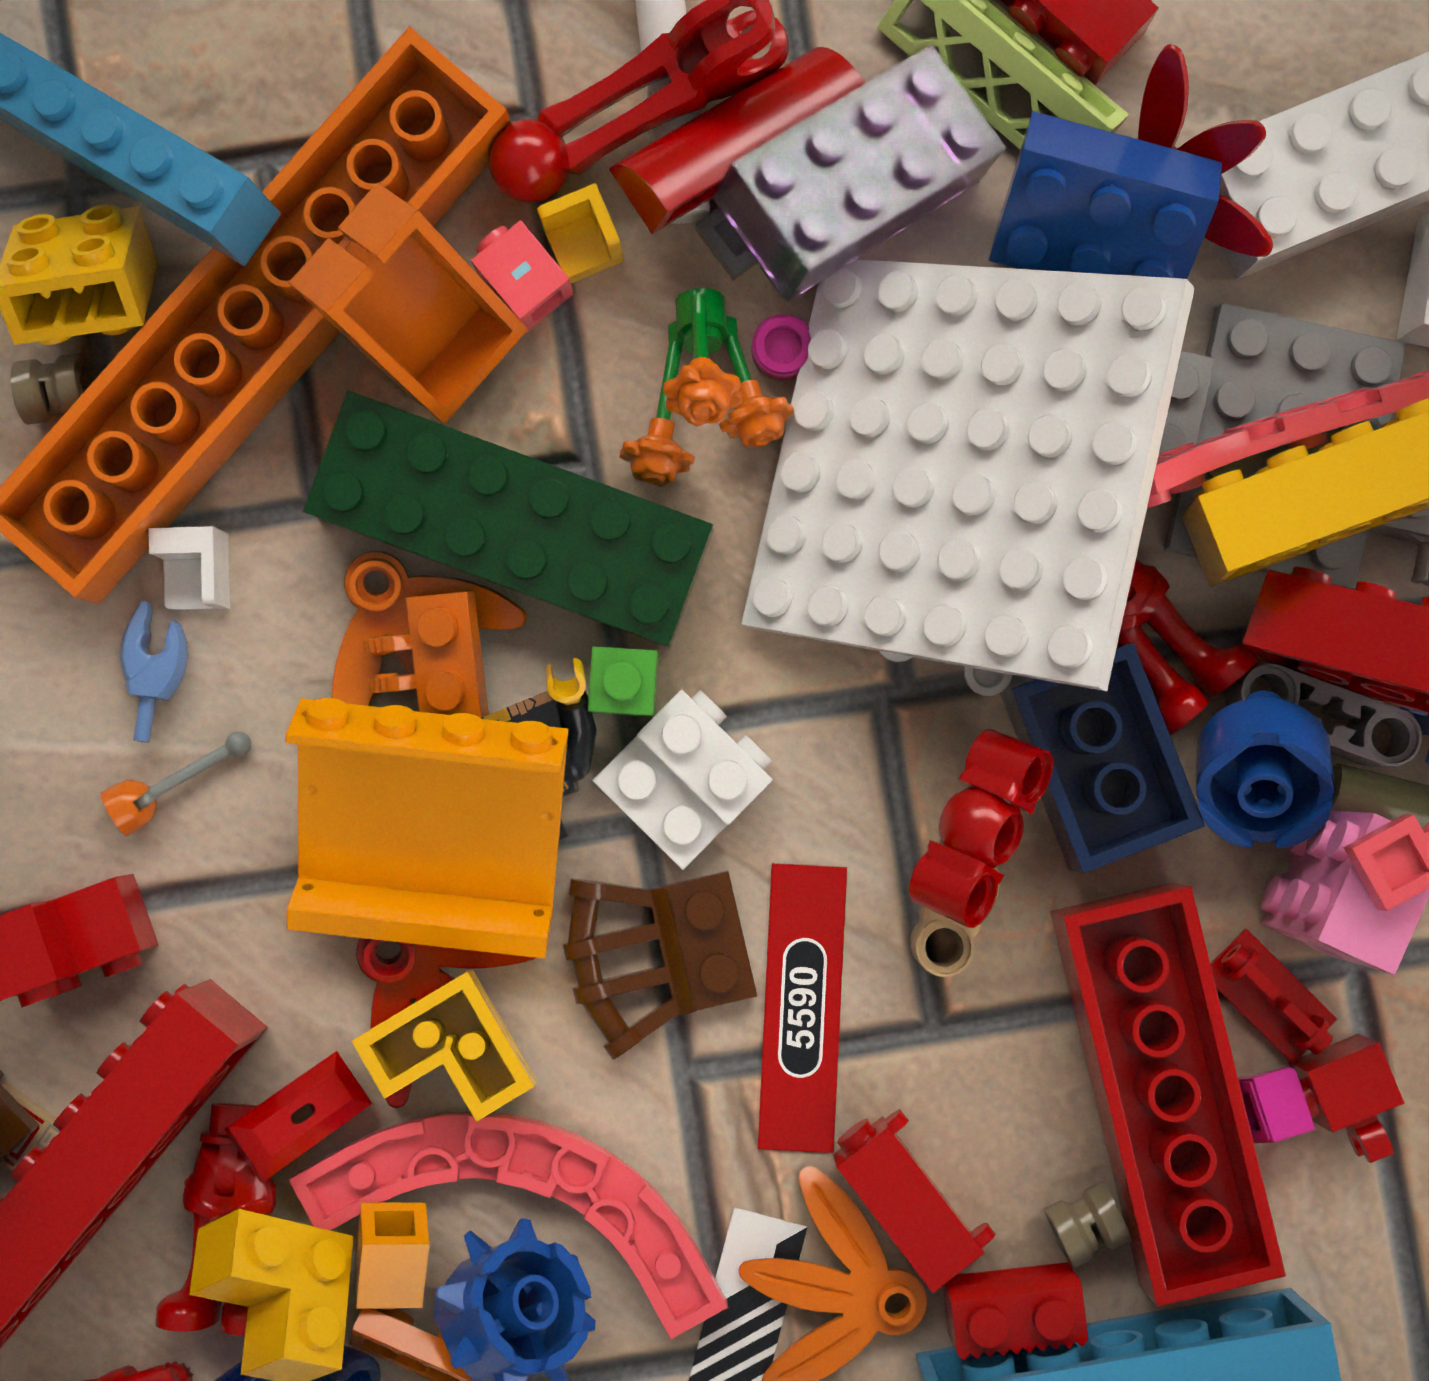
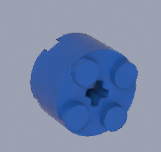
(1264, 772)

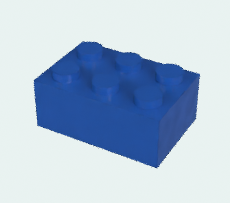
(1104, 203)

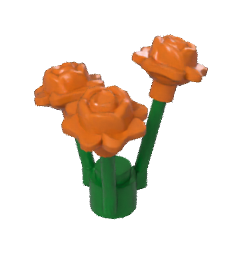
(703, 391)

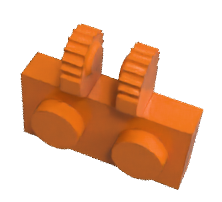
(444, 655)

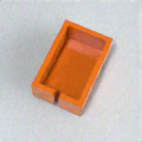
(409, 303)

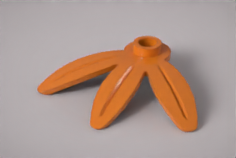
(387, 614)
(820, 1288)

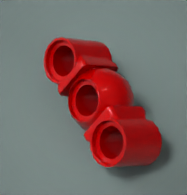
(981, 827)

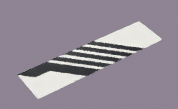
(744, 1337)

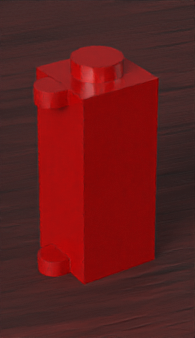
(908, 1201)

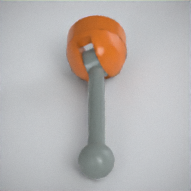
(134, 803)

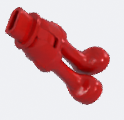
(1210, 667)
(214, 1189)

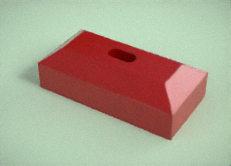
(269, 1136)

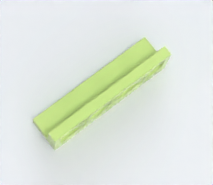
(1018, 54)

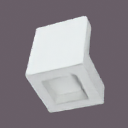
(193, 566)

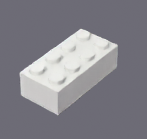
(1336, 164)

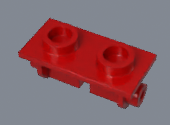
(1272, 998)

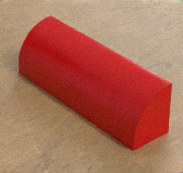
(691, 161)

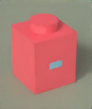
(522, 273)

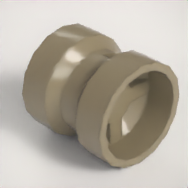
(48, 388)
(1088, 1225)

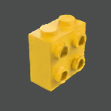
(77, 275)

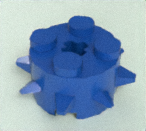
(514, 1308)

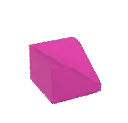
(1275, 1105)

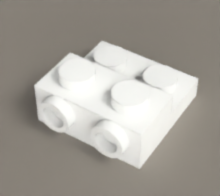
(685, 776)

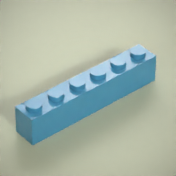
(132, 154)

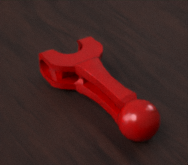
(705, 64)

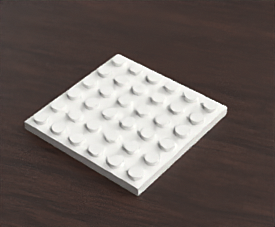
(971, 465)

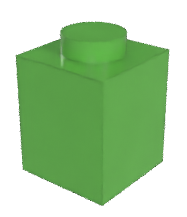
(623, 681)

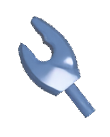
(151, 675)

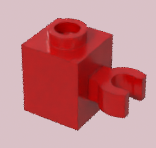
(1348, 1090)

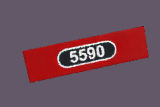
(802, 1008)

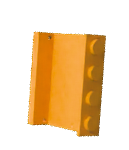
(426, 827)

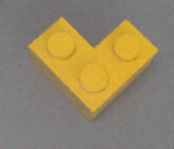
(452, 1029)
(293, 1289)

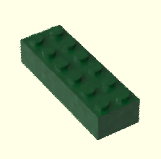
(509, 519)

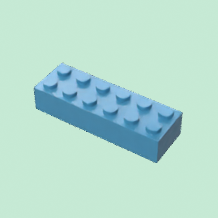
(1220, 1340)

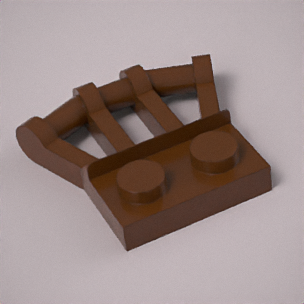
(698, 942)

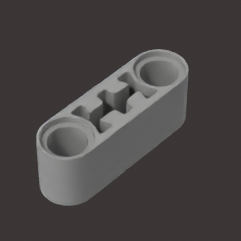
(1347, 742)

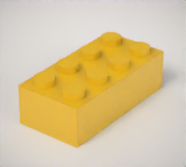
(1312, 498)

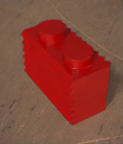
(1015, 1310)

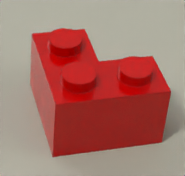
(59, 938)

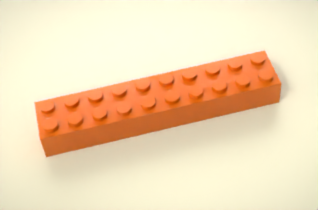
(237, 333)

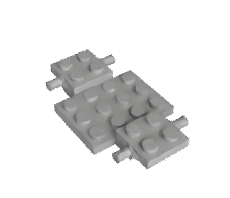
(1271, 365)

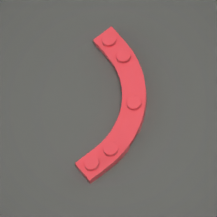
(1306, 425)
(533, 1158)

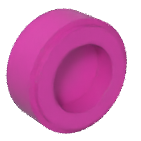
(780, 346)

